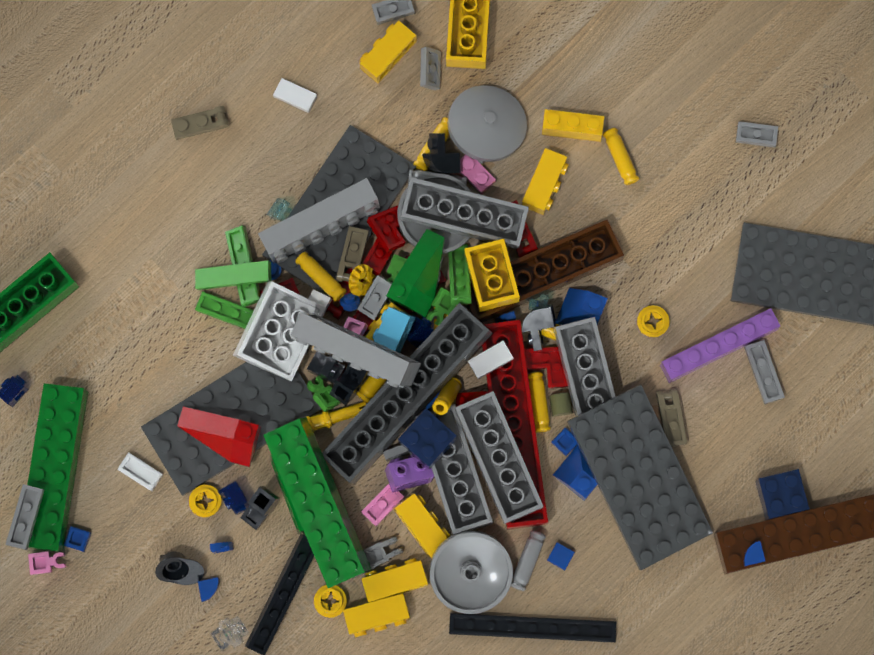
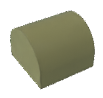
(560, 404)

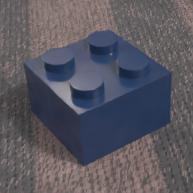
(427, 438)
(782, 494)

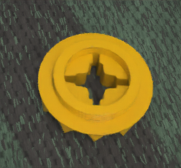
(360, 272)
(657, 313)
(197, 495)
(322, 607)

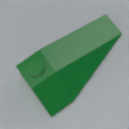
(417, 280)

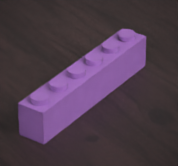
(719, 345)

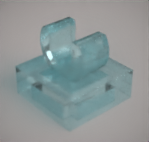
(278, 208)
(535, 303)

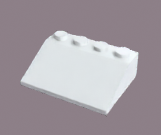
(268, 335)

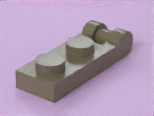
(199, 123)
(352, 251)
(671, 417)

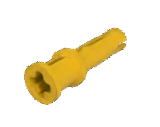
(327, 419)

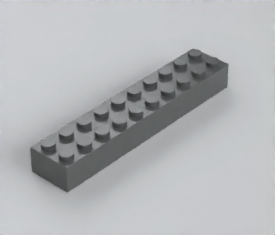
(396, 408)

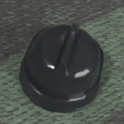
(178, 569)

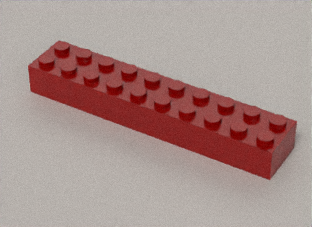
(514, 397)

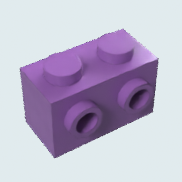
(407, 473)

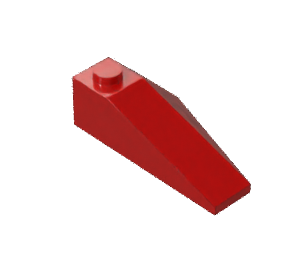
(224, 435)

